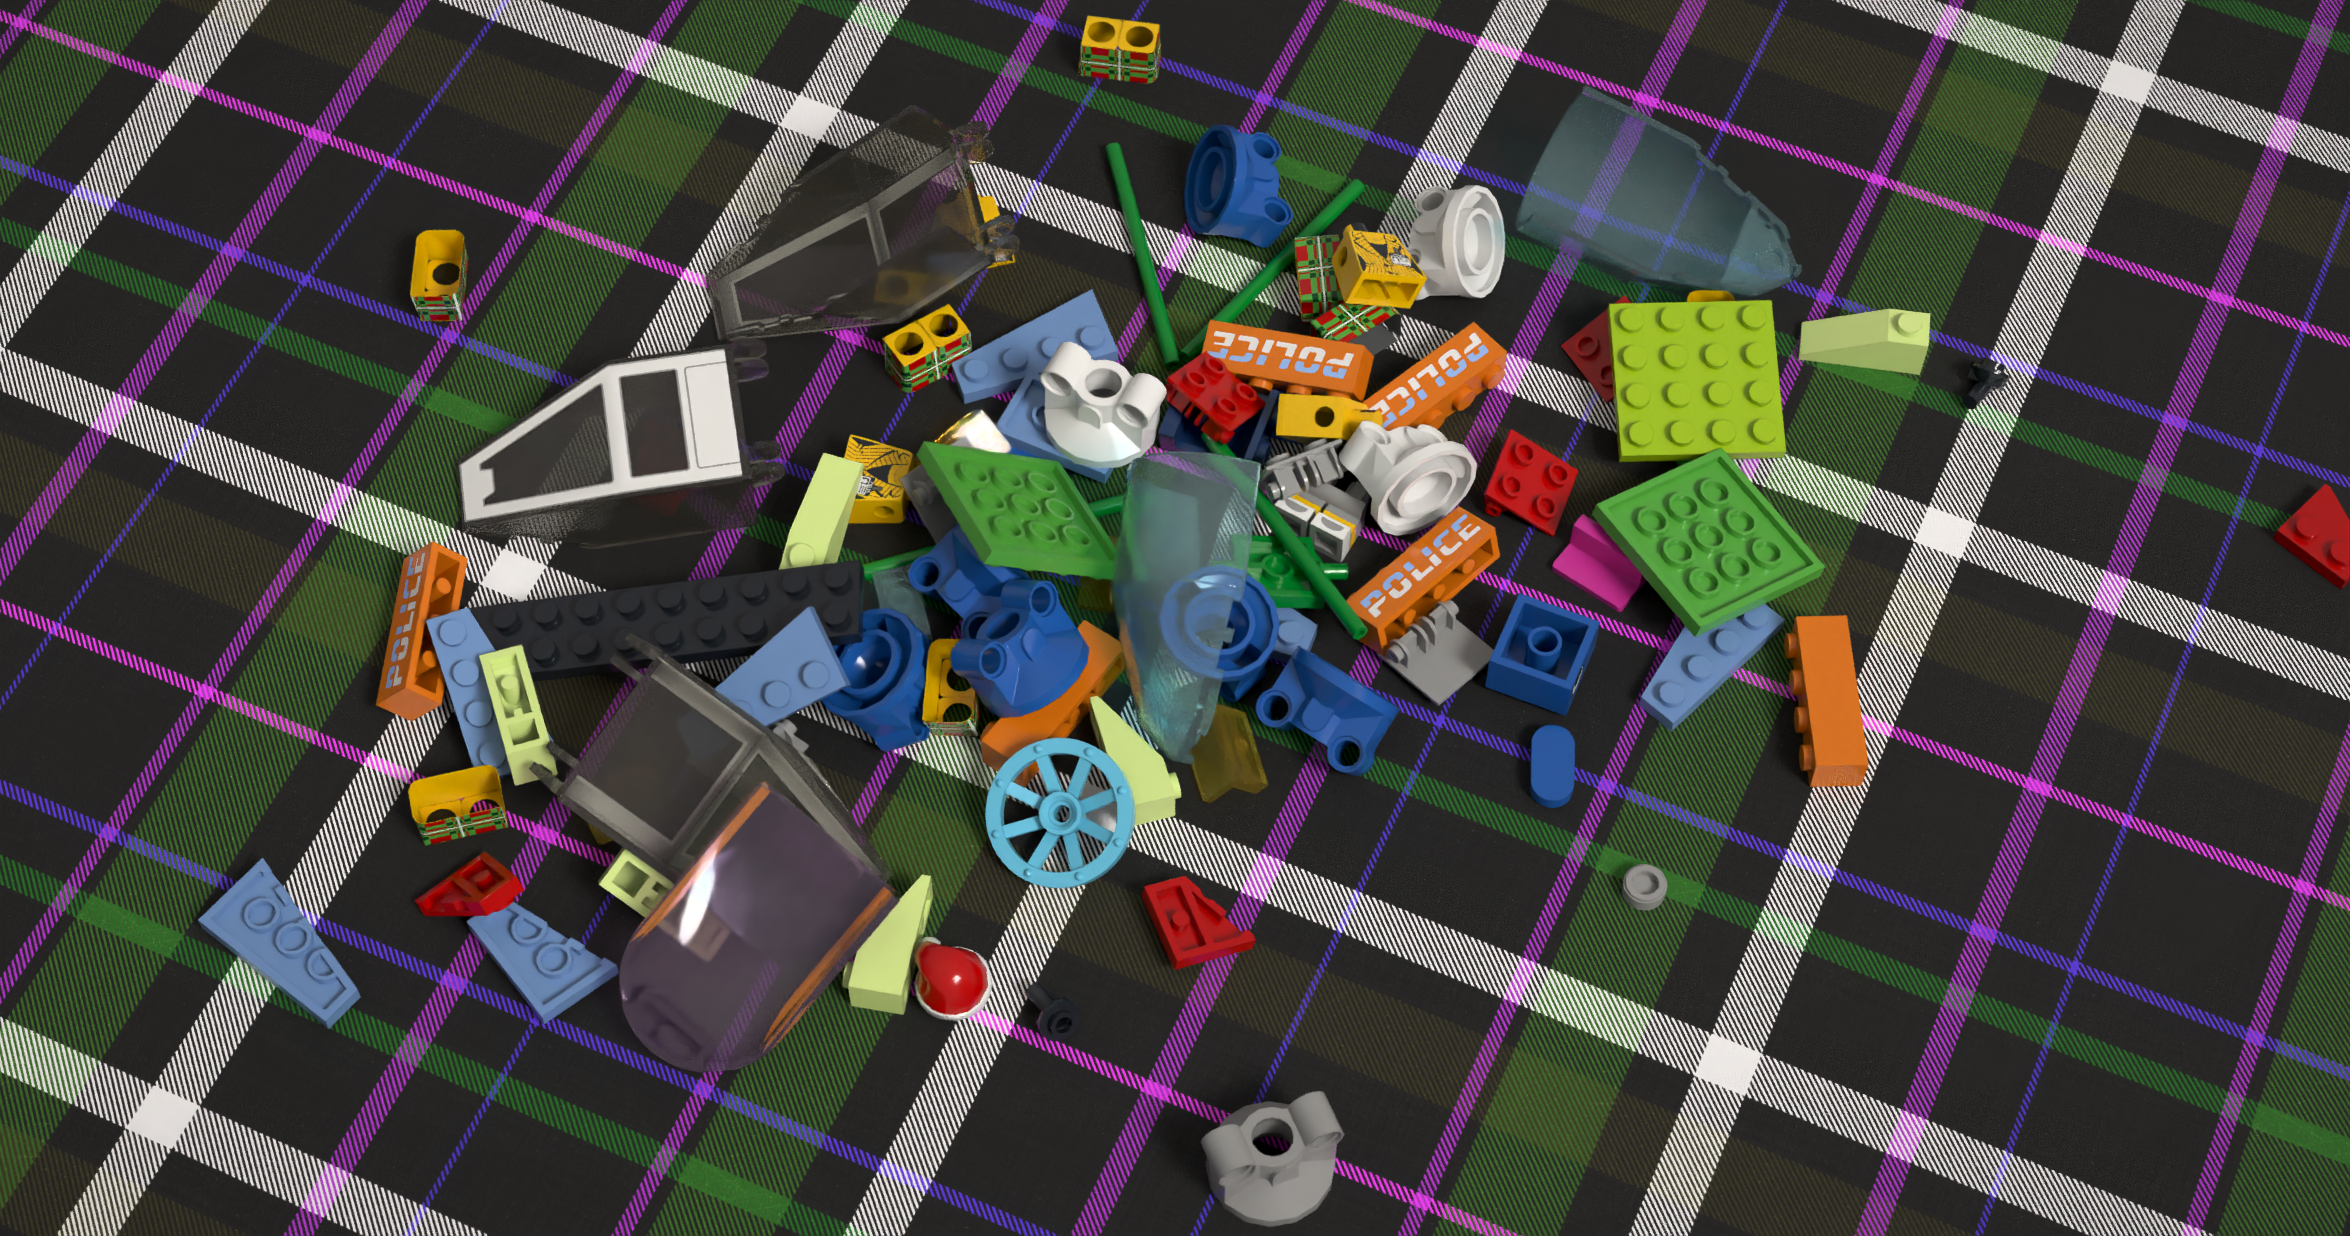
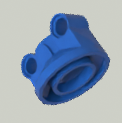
(1236, 186)
(963, 580)
(1252, 642)
(1023, 651)
(885, 680)
(1329, 708)

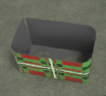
(1359, 325)

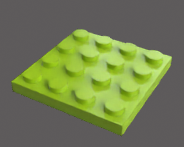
(1695, 380)

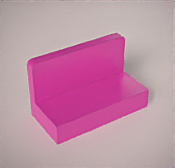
(1598, 565)

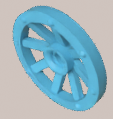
(1049, 809)

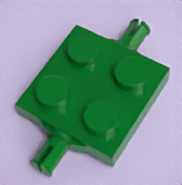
(1282, 577)

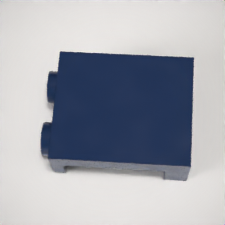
(1248, 442)

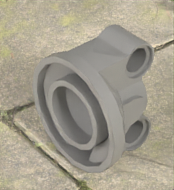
(1278, 1187)

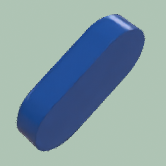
(1552, 766)

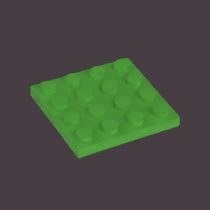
(1020, 511)
(1708, 541)

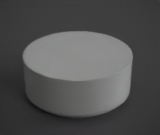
(1644, 887)

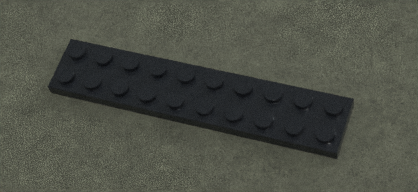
(683, 619)

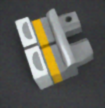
(1327, 516)

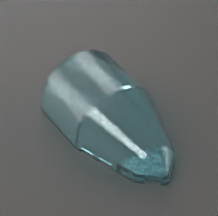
(1650, 206)
(1175, 585)

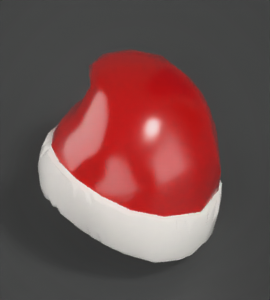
(951, 980)

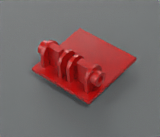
(1592, 355)
(1216, 394)
(1529, 484)

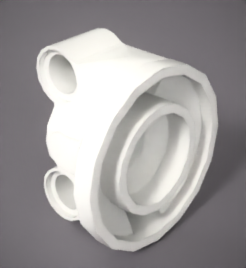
(1458, 241)
(1098, 409)
(1409, 474)

